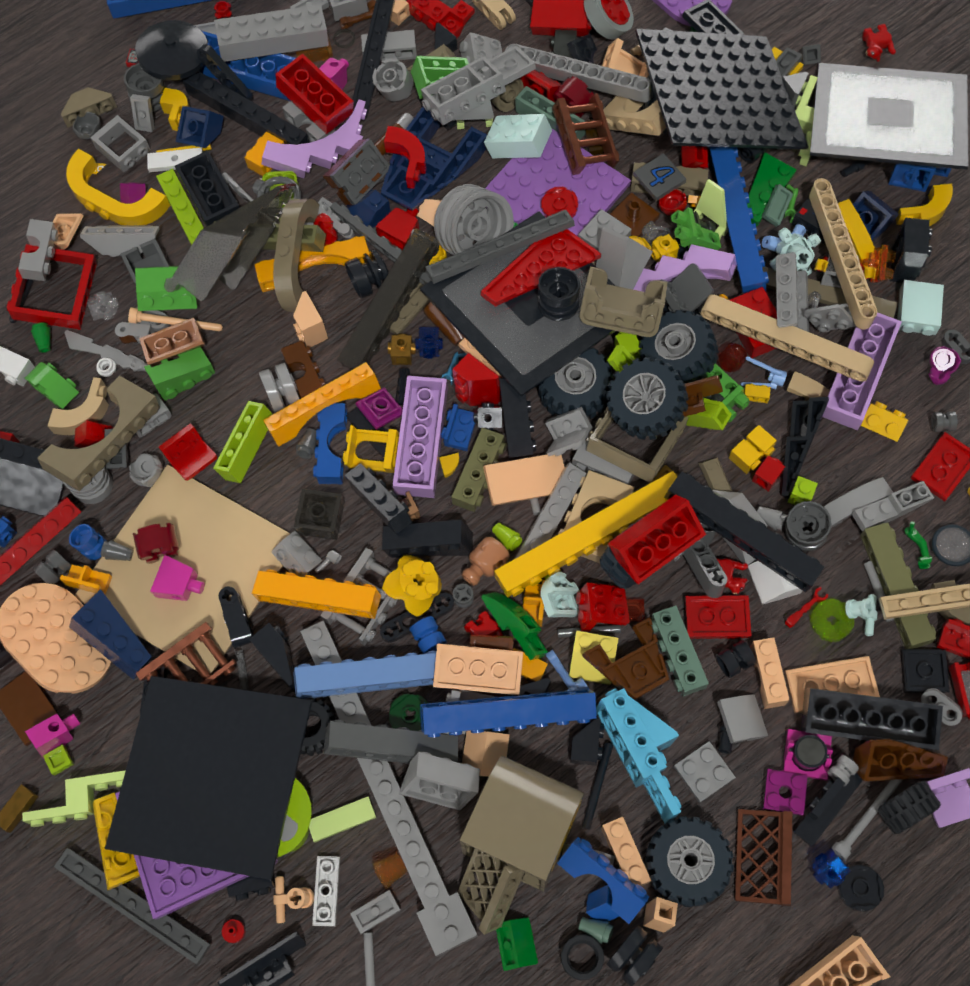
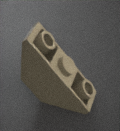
(87, 101)

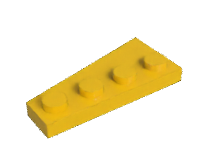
(117, 866)

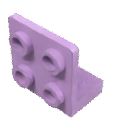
(954, 798)

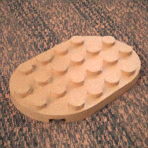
(40, 640)

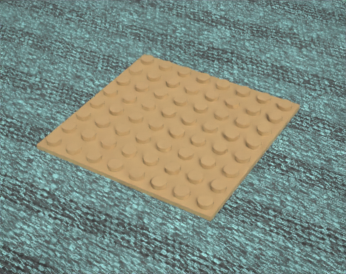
(215, 539)

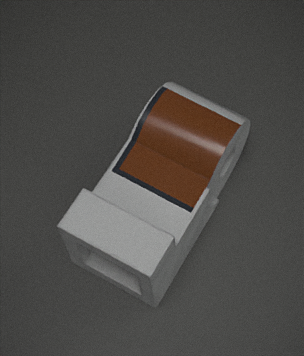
(131, 332)

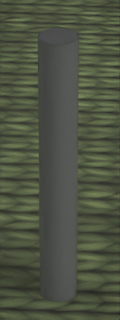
(608, 629)

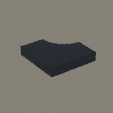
(583, 48)

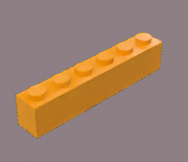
(316, 593)

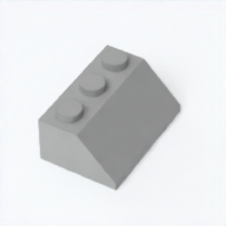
(440, 781)

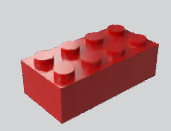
(314, 93)

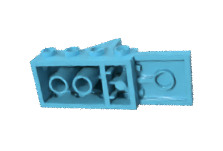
(638, 739)

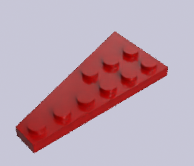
(522, 275)

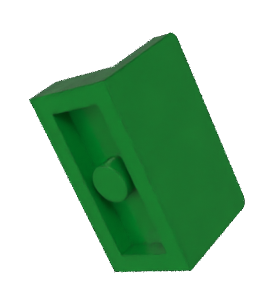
(516, 944)

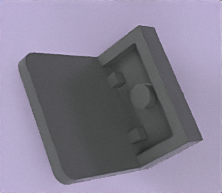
(688, 290)

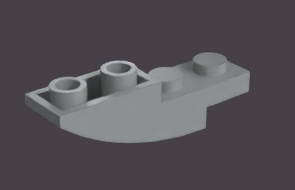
(893, 506)

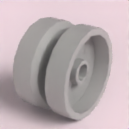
(279, 387)

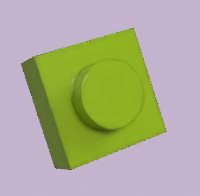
(58, 760)

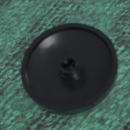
(170, 50)

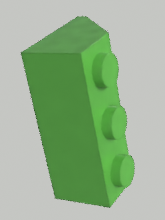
(152, 294)

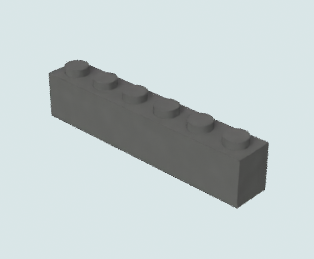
(385, 743)

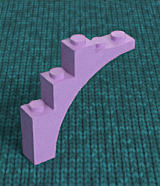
(320, 152)
(711, 262)

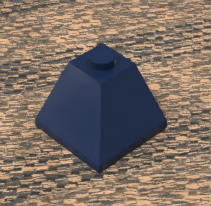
(198, 127)
(371, 208)

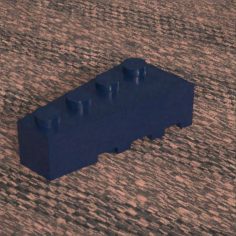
(110, 635)

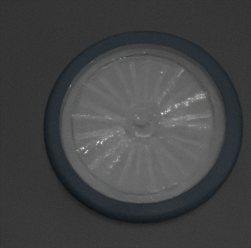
(952, 545)

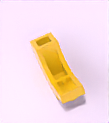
(938, 202)

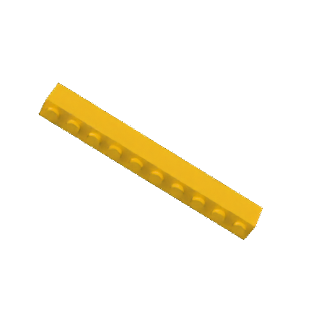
(581, 538)

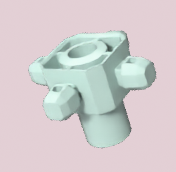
(799, 245)

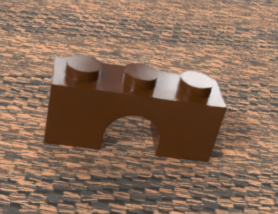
(298, 358)

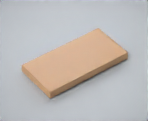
(523, 478)
(478, 669)
(843, 676)

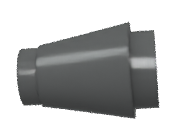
(307, 444)
(114, 551)

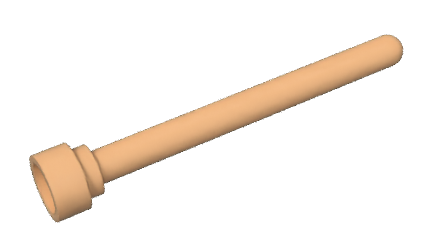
(138, 316)

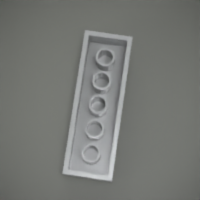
(271, 32)

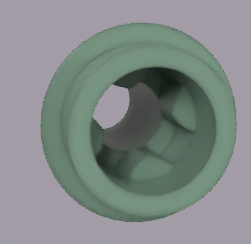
(598, 929)

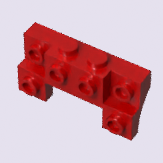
(435, 12)

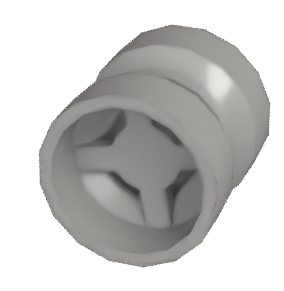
(843, 769)

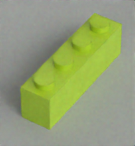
(243, 442)

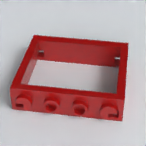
(51, 318)

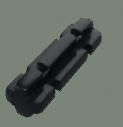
(401, 386)

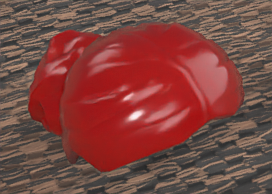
(326, 225)

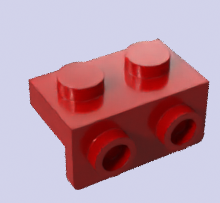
(955, 638)

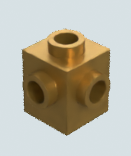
(401, 349)

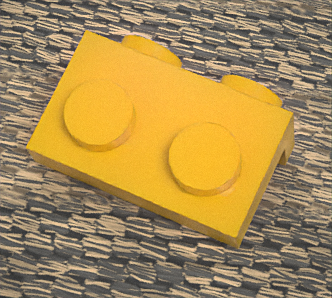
(884, 421)

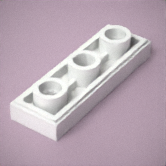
(167, 160)
(326, 905)

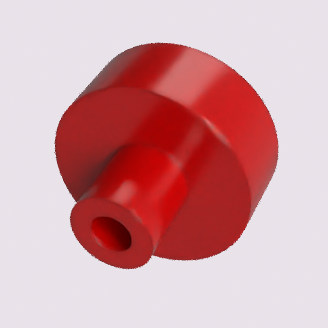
(238, 931)

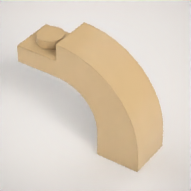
(93, 409)

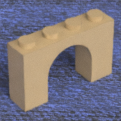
(623, 116)
(594, 490)

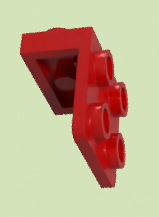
(188, 452)
(601, 605)

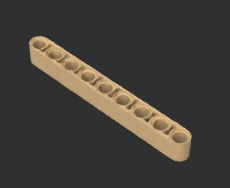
(843, 254)
(789, 339)

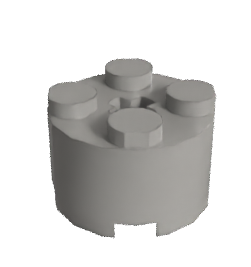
(393, 80)

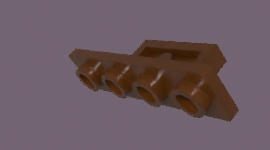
(698, 390)

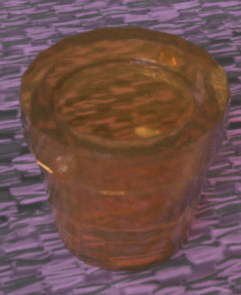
(389, 869)

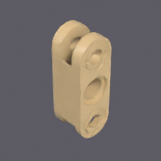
(496, 11)

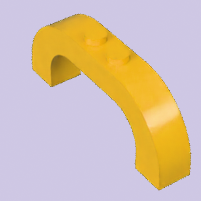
(142, 212)

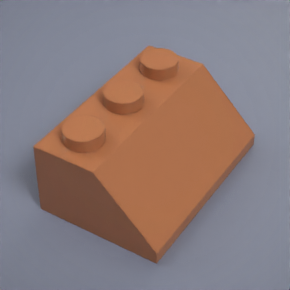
(171, 341)

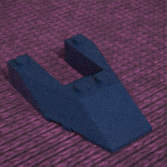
(441, 165)

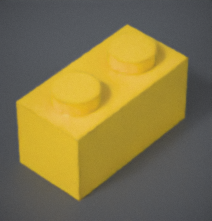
(757, 393)

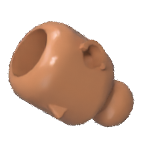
(485, 559)

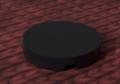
(861, 889)

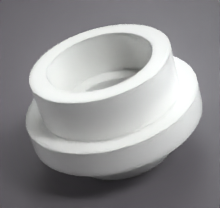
(103, 363)

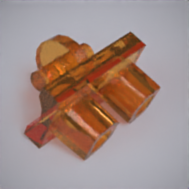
(878, 260)

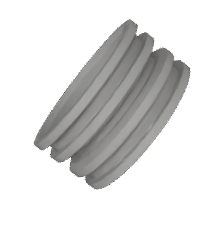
(463, 218)

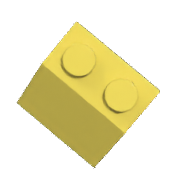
(581, 667)

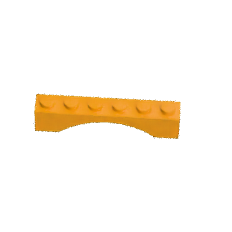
(335, 253)
(354, 384)

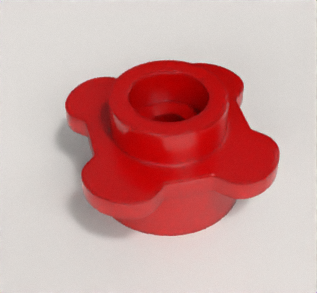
(222, 10)

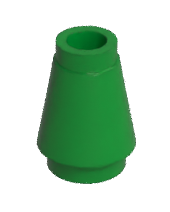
(41, 335)

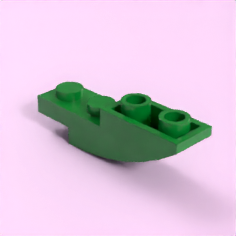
(513, 617)

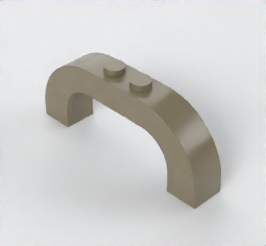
(288, 250)

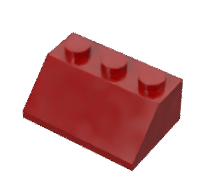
(475, 382)

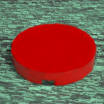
(559, 199)

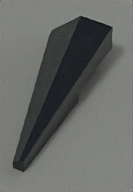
(804, 424)

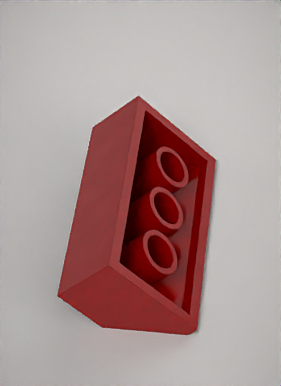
(657, 538)

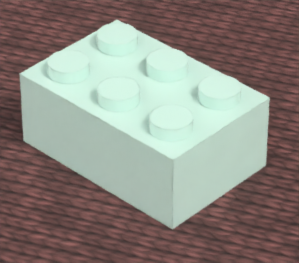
(518, 136)

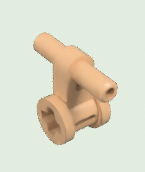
(290, 898)

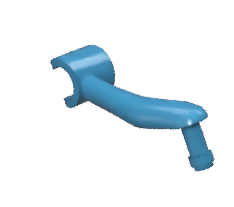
(448, 375)

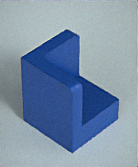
(600, 904)

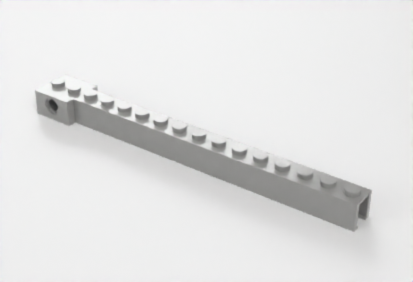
(444, 915)

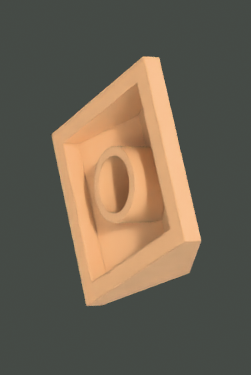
(66, 226)

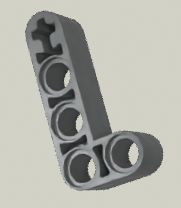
(706, 566)

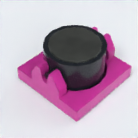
(808, 754)

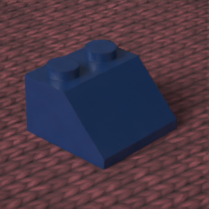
(874, 213)

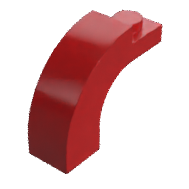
(408, 145)

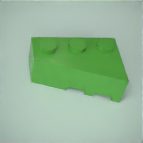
(432, 68)
(181, 373)

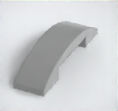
(857, 498)

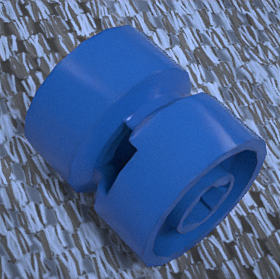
(87, 541)
(426, 633)

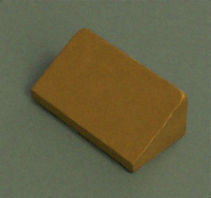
(17, 804)

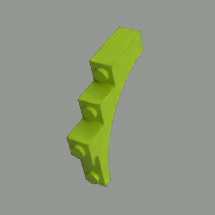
(716, 412)

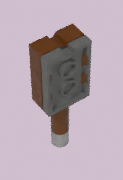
(361, 167)

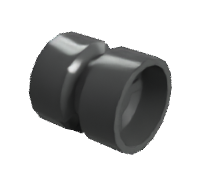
(52, 568)

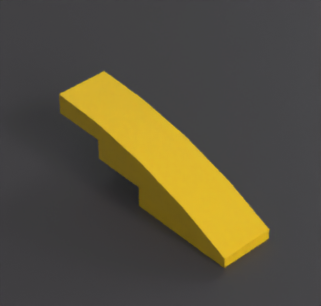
(858, 233)

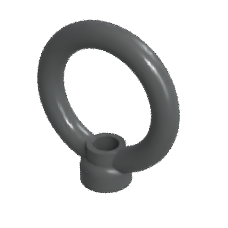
(261, 187)

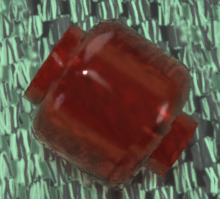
(732, 357)

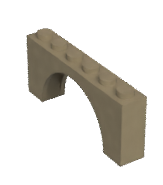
(80, 465)

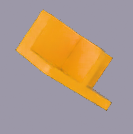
(87, 579)
(533, 603)

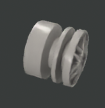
(96, 490)

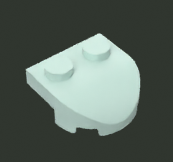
(558, 596)

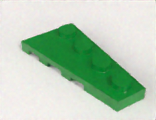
(770, 173)

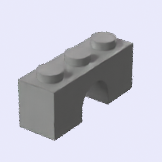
(298, 118)
(37, 264)

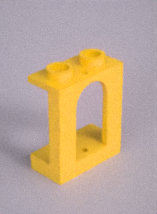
(357, 436)

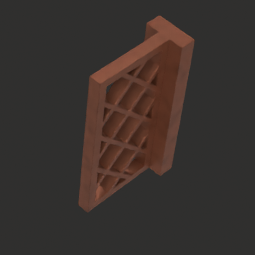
(784, 857)

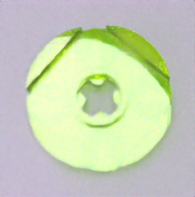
(824, 628)

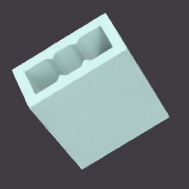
(920, 307)

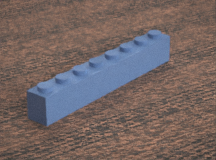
(364, 675)

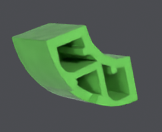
(52, 385)

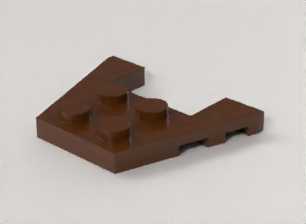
(639, 670)

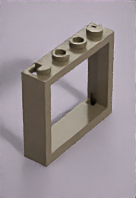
(626, 461)

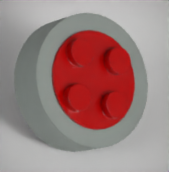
(609, 17)

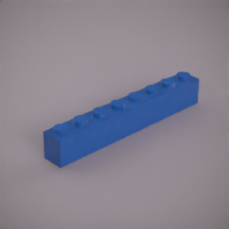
(507, 712)

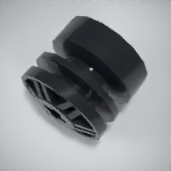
(366, 274)
(558, 293)

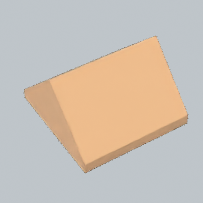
(484, 750)

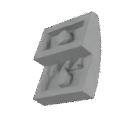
(742, 718)

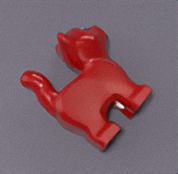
(878, 41)
(735, 584)
(486, 627)

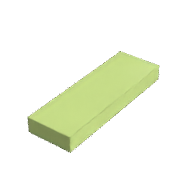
(341, 819)

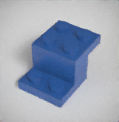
(914, 176)

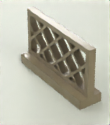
(501, 893)

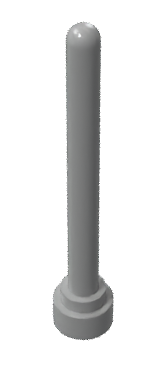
(843, 847)

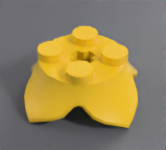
(400, 584)

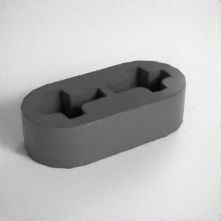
(960, 344)

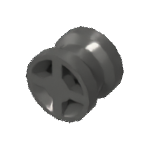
(463, 591)

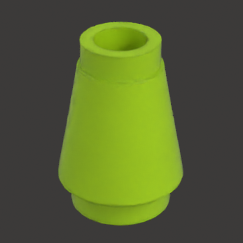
(507, 536)

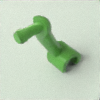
(790, 211)

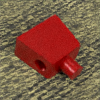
(398, 226)

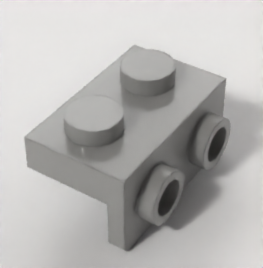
(296, 555)

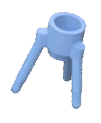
(775, 375)

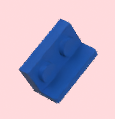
(459, 428)

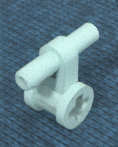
(865, 609)

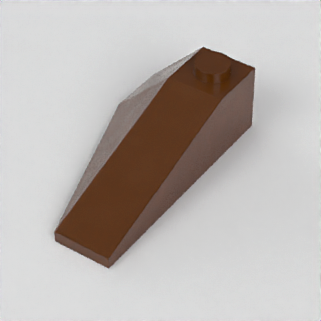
(896, 760)

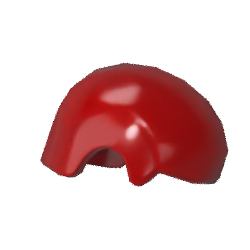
(672, 202)

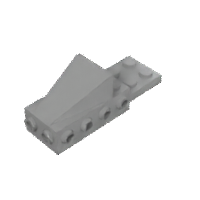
(468, 93)

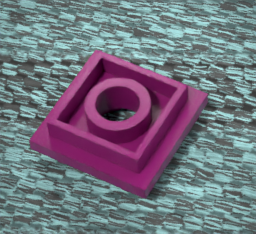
(377, 416)
(794, 782)

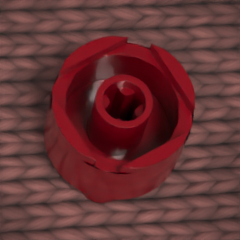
(574, 93)
(156, 542)

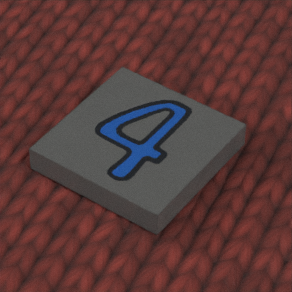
(659, 177)

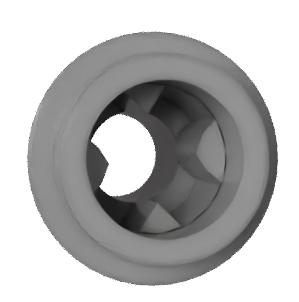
(773, 518)

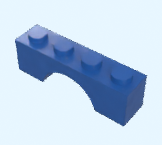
(332, 421)
(626, 896)

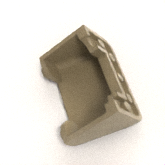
(622, 307)

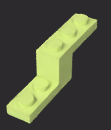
(805, 116)
(78, 799)

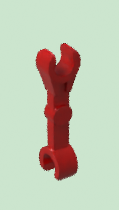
(795, 617)

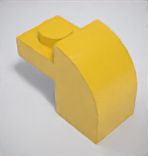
(172, 103)

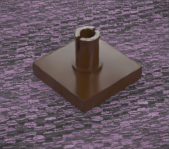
(635, 214)

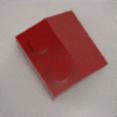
(541, 84)

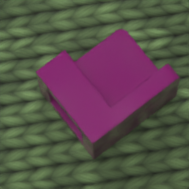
(132, 192)

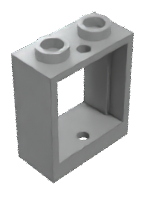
(111, 132)

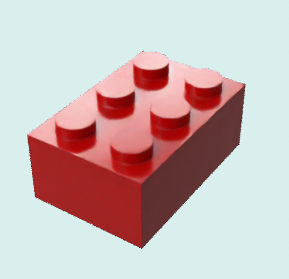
(760, 302)

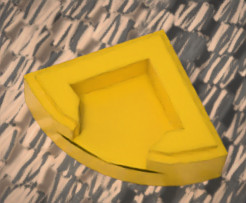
(449, 464)

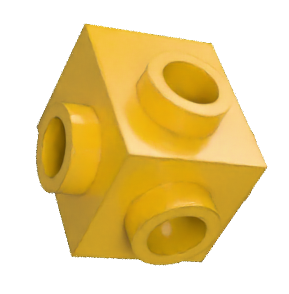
(664, 246)

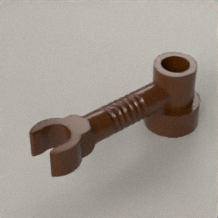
(346, 22)

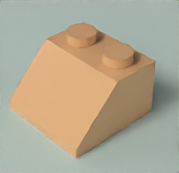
(308, 322)

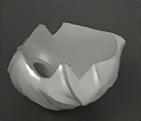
(145, 470)

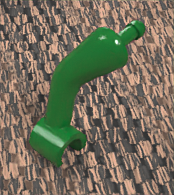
(913, 534)

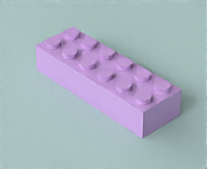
(850, 397)
(420, 436)

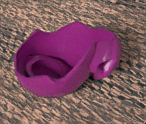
(943, 363)

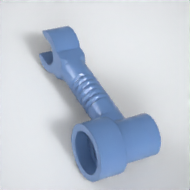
(578, 685)

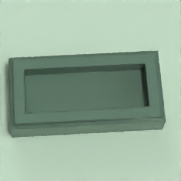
(777, 205)

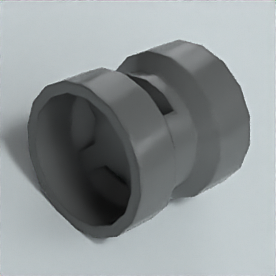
(944, 421)

